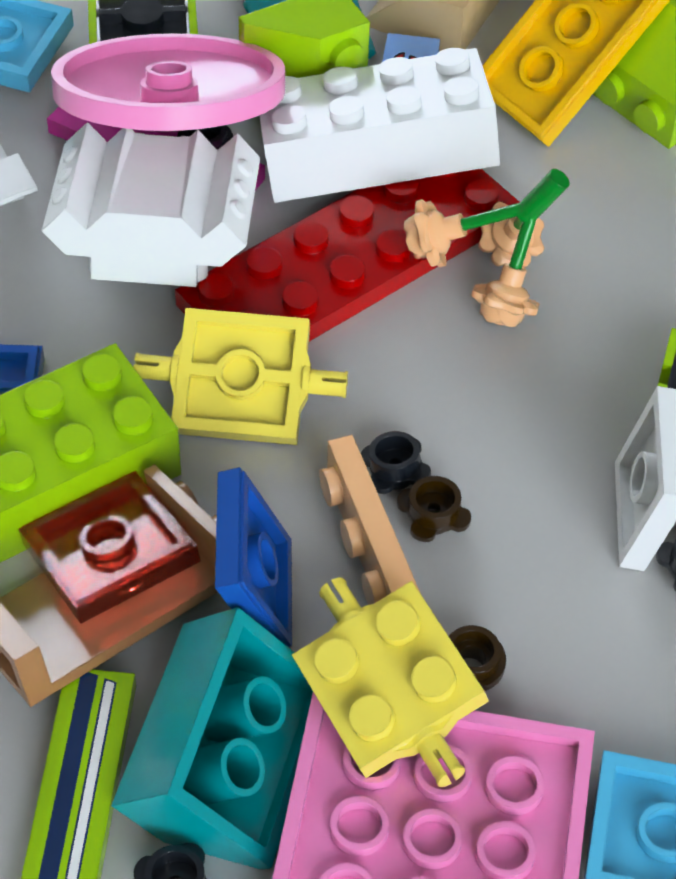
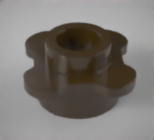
(438, 494)

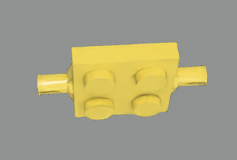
(241, 376)
(390, 680)

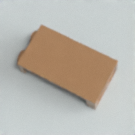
(47, 645)

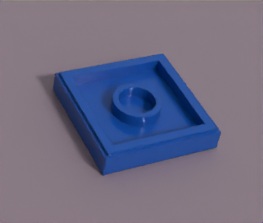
(253, 555)

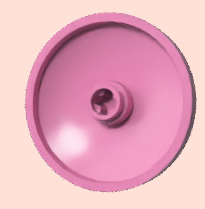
(168, 82)

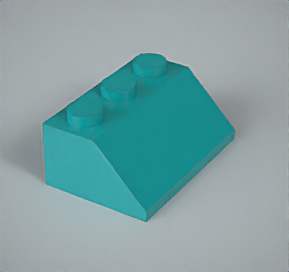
(220, 742)

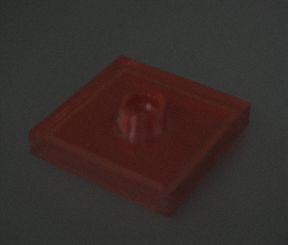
(109, 546)

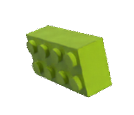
(75, 436)

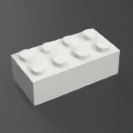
(380, 125)

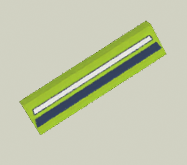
(81, 777)

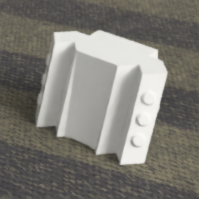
(152, 204)

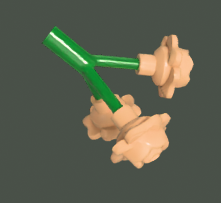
(507, 232)

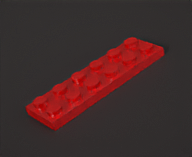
(343, 253)

